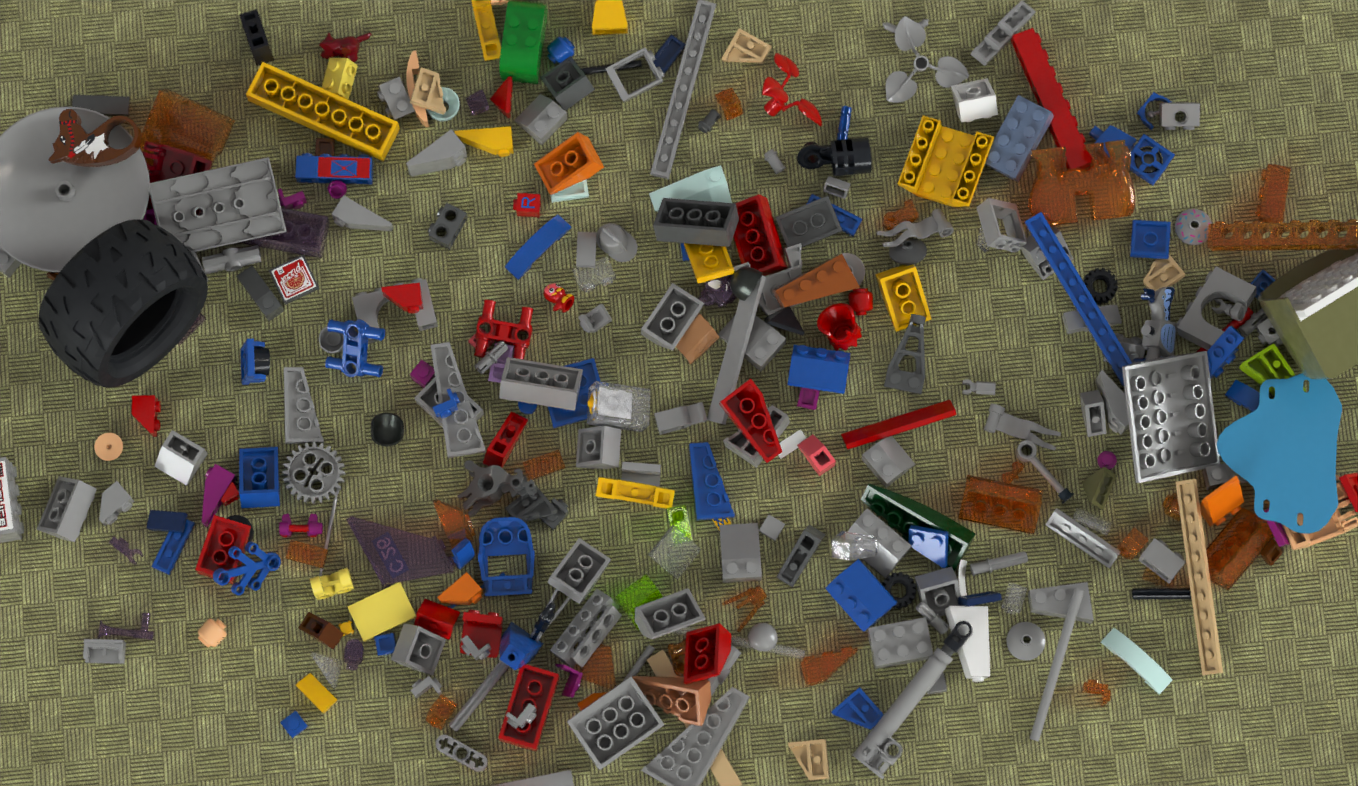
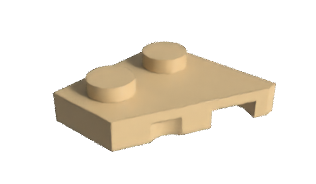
(746, 49)
(428, 92)
(1163, 274)
(812, 758)

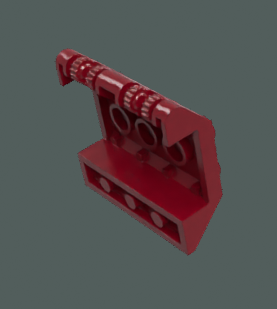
(172, 163)

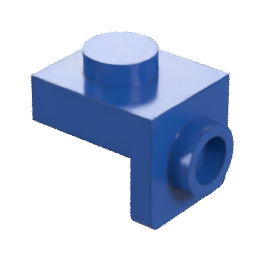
(444, 409)

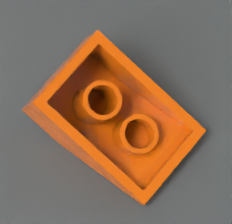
(569, 163)
(1222, 502)

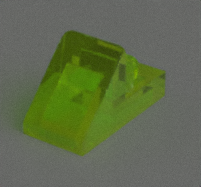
(679, 518)

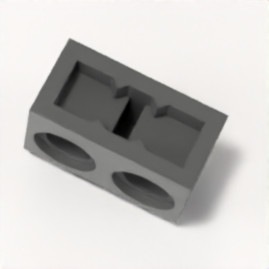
(451, 227)

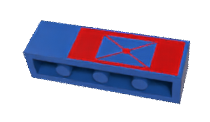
(330, 168)

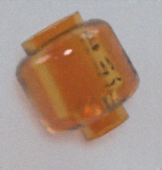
(1171, 506)

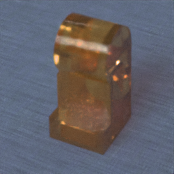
(907, 213)

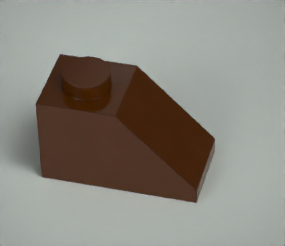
(321, 630)

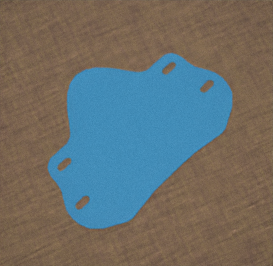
(1289, 452)

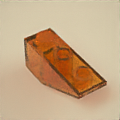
(822, 668)

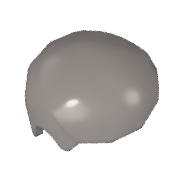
(331, 341)
(762, 637)

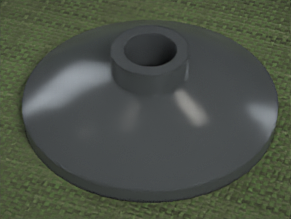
(908, 252)

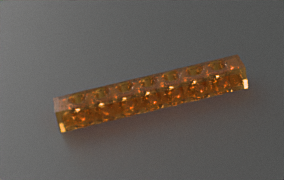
(1256, 242)

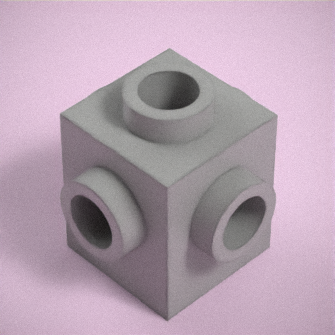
(1264, 329)

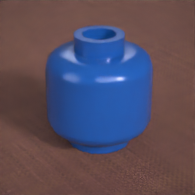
(560, 49)

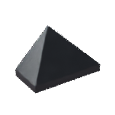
(785, 320)

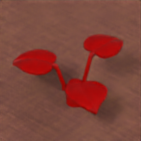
(779, 96)

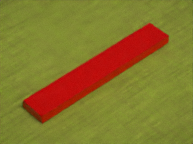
(898, 424)

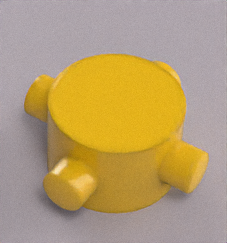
(346, 628)

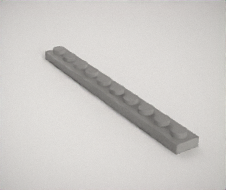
(683, 89)

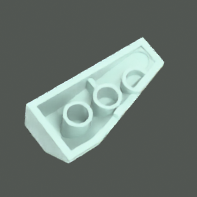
(703, 186)

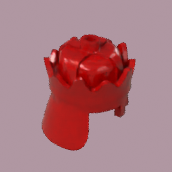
(839, 326)

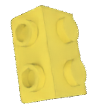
(340, 76)

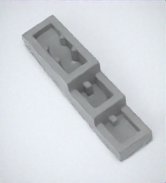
(1002, 33)

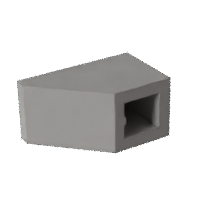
(113, 502)

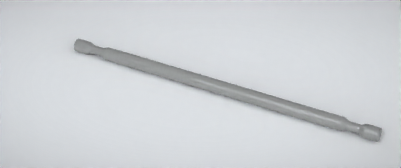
(330, 524)

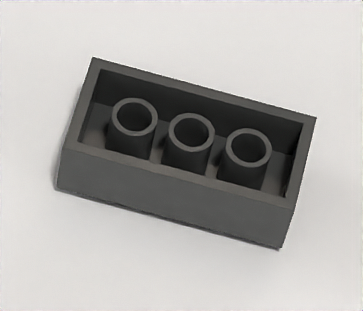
(696, 222)

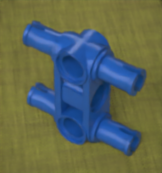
(355, 348)

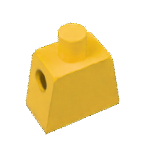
(609, 18)

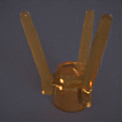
(755, 596)

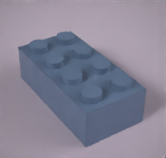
(1017, 136)

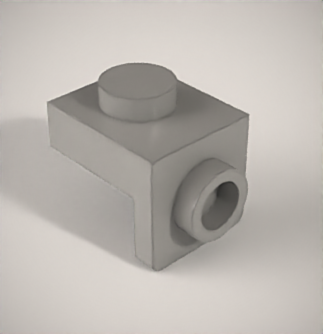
(595, 319)
(469, 648)
(421, 687)
(527, 715)

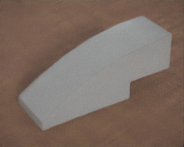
(1074, 322)

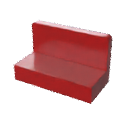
(436, 618)

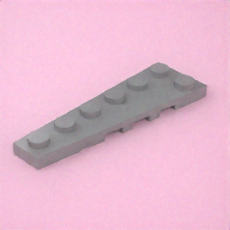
(459, 428)

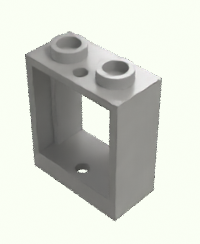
(618, 84)
(1008, 212)

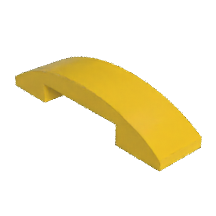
(486, 29)
(635, 492)

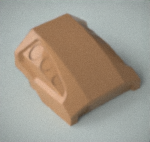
(697, 339)

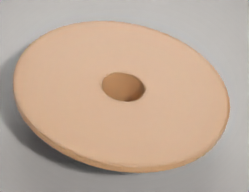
(108, 446)

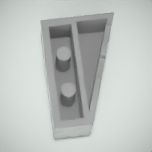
(741, 446)

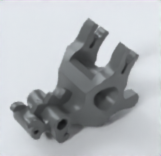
(490, 485)

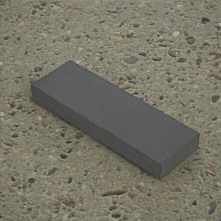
(103, 104)

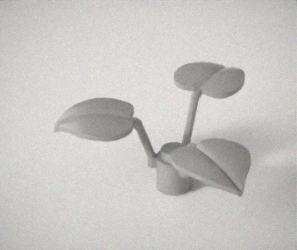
(900, 86)

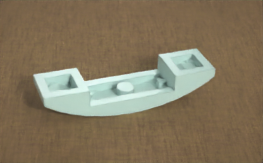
(1137, 660)

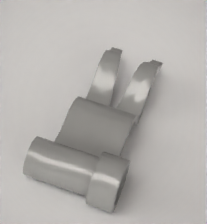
(920, 230)
(1016, 427)

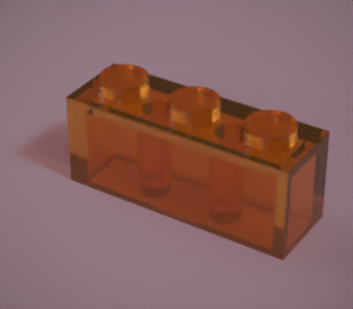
(1273, 193)

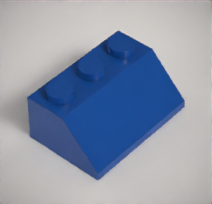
(819, 369)
(861, 595)

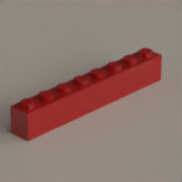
(1049, 96)

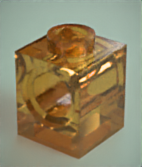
(1132, 544)

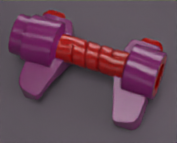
(312, 528)

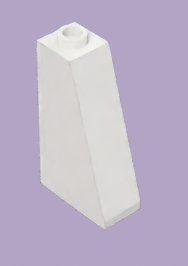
(975, 651)

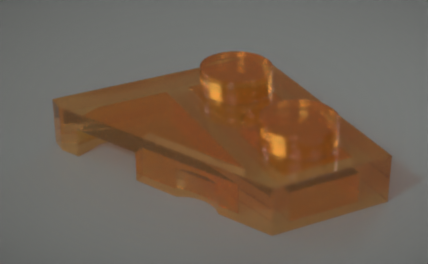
(600, 668)

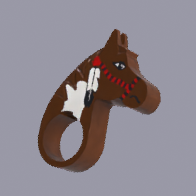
(91, 149)

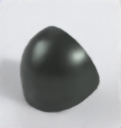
(744, 282)
(387, 429)

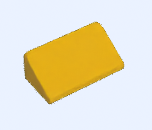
(316, 693)

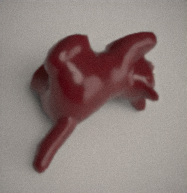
(345, 47)

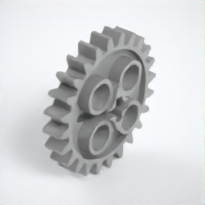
(329, 480)

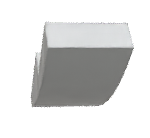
(586, 249)

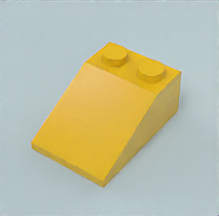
(902, 295)

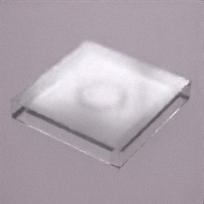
(674, 552)

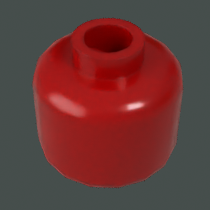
(861, 301)

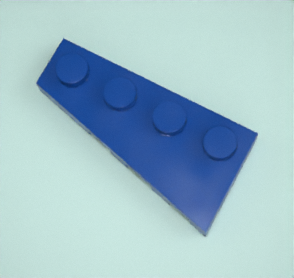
(708, 489)

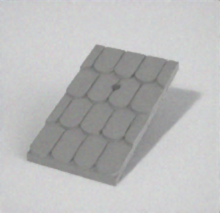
(233, 204)

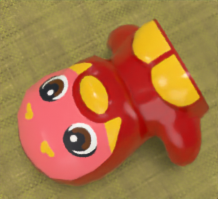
(557, 295)

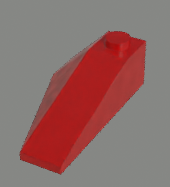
(750, 415)

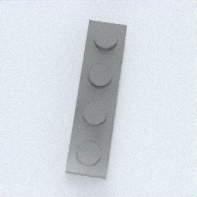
(1083, 538)

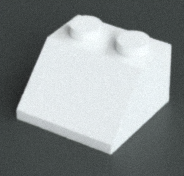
(974, 100)

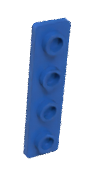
(1223, 351)

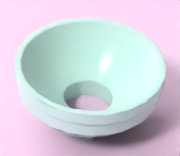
(450, 98)

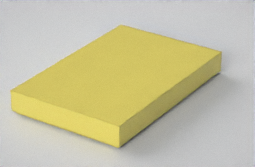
(382, 611)

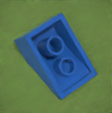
(259, 477)

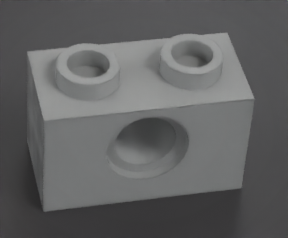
(1191, 115)

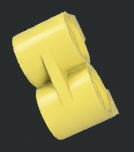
(329, 585)

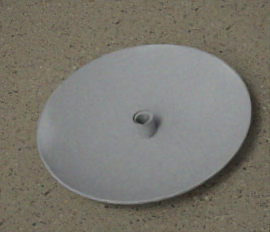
(35, 218)

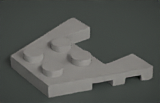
(767, 301)

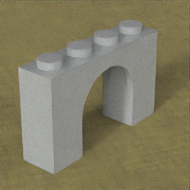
(1218, 286)
(369, 304)

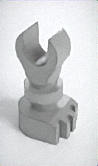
(1236, 311)

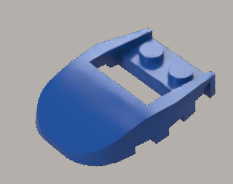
(502, 538)

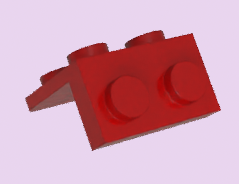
(483, 630)

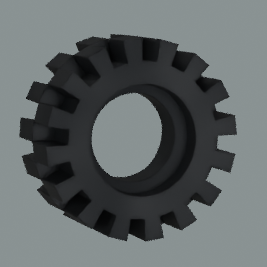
(1109, 280)
(907, 582)

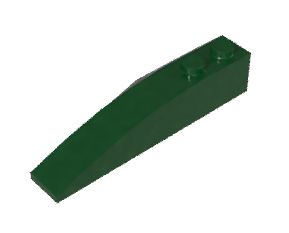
(903, 512)

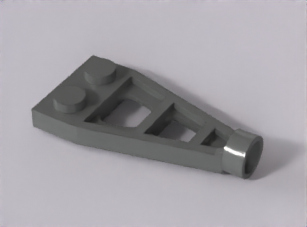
(906, 380)

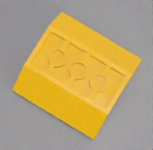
(945, 163)

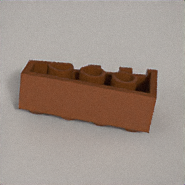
(821, 281)

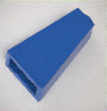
(517, 647)

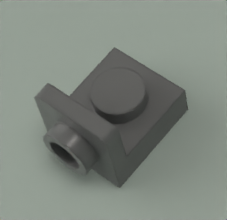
(554, 520)

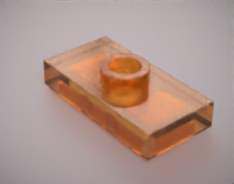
(544, 465)
(307, 554)

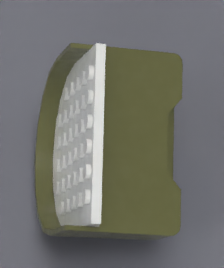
(1318, 313)

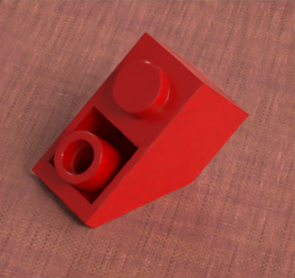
(145, 411)

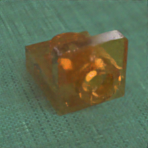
(440, 712)

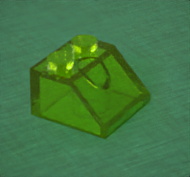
(637, 594)

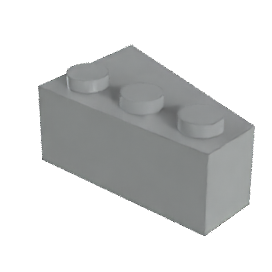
(1056, 601)

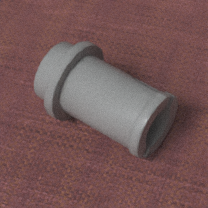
(774, 161)

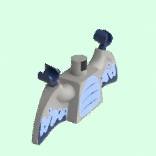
(1159, 332)

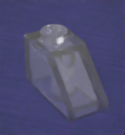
(853, 546)

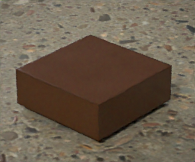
(325, 146)
(1271, 552)

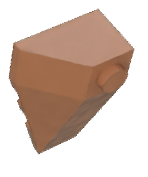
(673, 696)

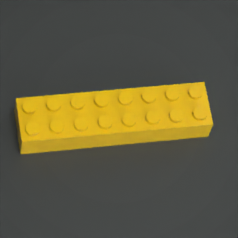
(323, 111)

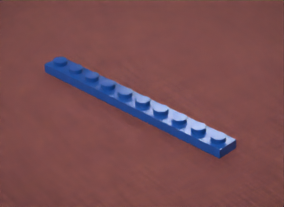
(1078, 294)

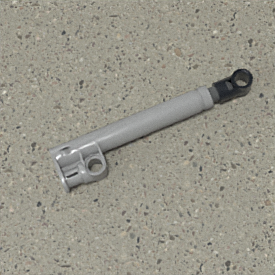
(875, 746)

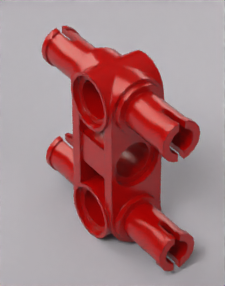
(503, 331)

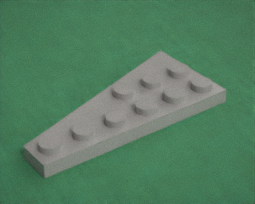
(696, 748)

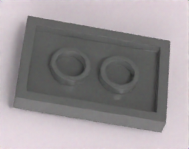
(809, 223)

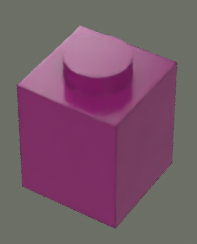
(422, 374)

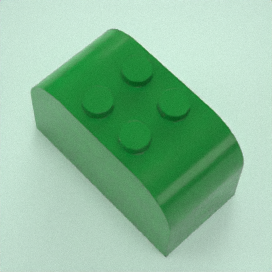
(523, 41)

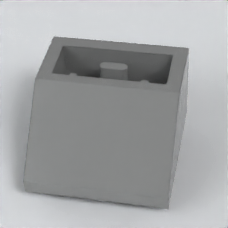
(1036, 257)
(180, 458)

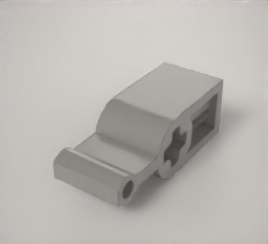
(680, 418)

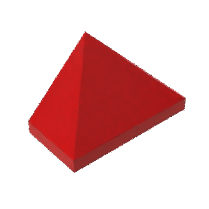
(503, 97)

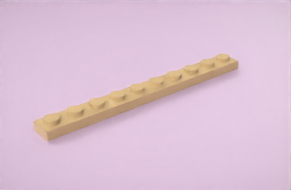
(1199, 577)

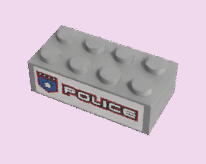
(10, 525)

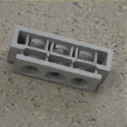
(593, 638)

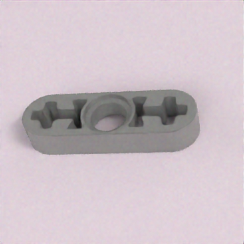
(471, 765)

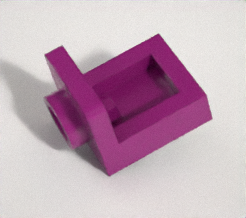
(293, 201)

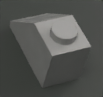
(1093, 413)

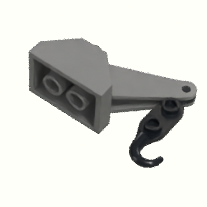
(574, 578)

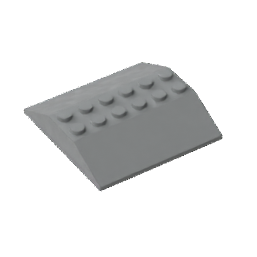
(1170, 415)

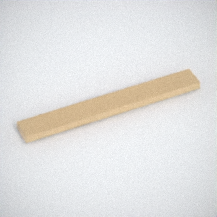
(721, 766)

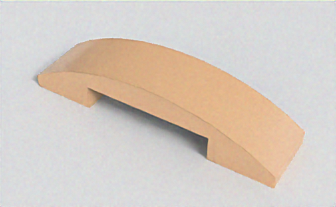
(413, 69)

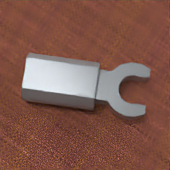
(979, 387)

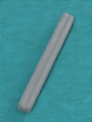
(478, 696)

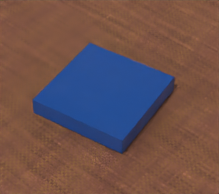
(1150, 239)

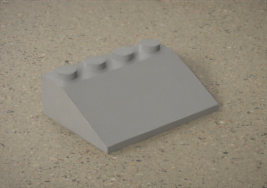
(615, 723)

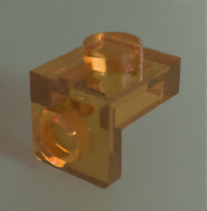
(729, 103)
(1094, 687)

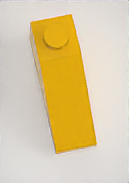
(492, 140)

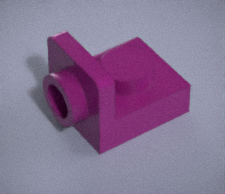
(808, 398)

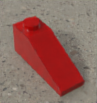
(505, 440)

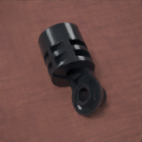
(844, 155)

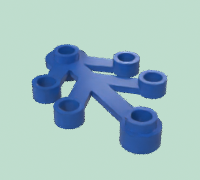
(248, 569)

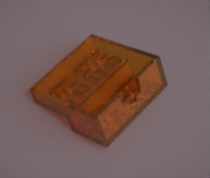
(186, 126)

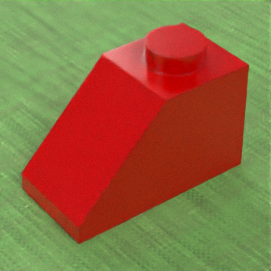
(405, 296)

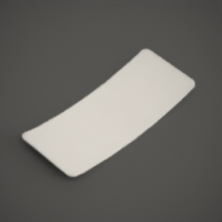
(961, 576)

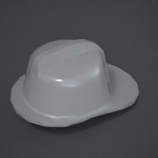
(616, 242)

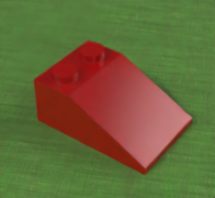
(219, 539)
(706, 652)

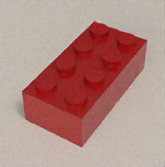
(532, 687)

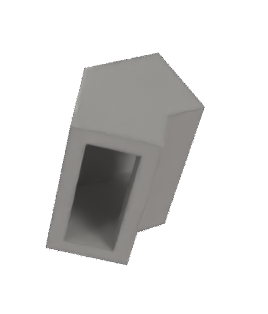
(834, 182)

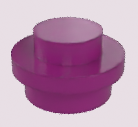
(337, 189)
(1107, 459)

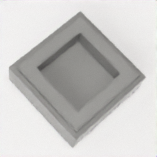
(771, 527)

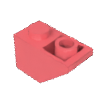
(817, 455)

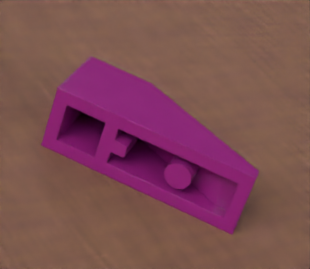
(216, 484)

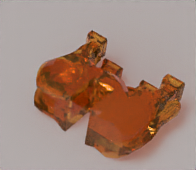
(1105, 181)

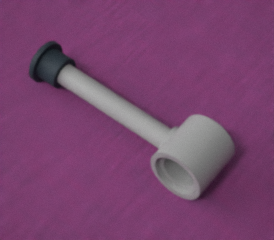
(1064, 494)

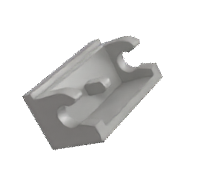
(104, 651)

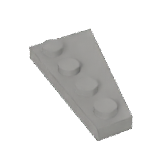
(299, 411)

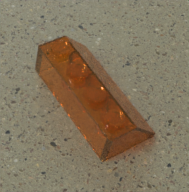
(1000, 504)
(455, 523)
(1237, 547)

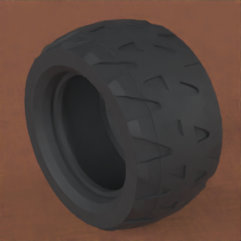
(122, 303)

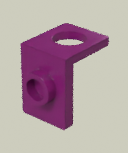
(573, 681)

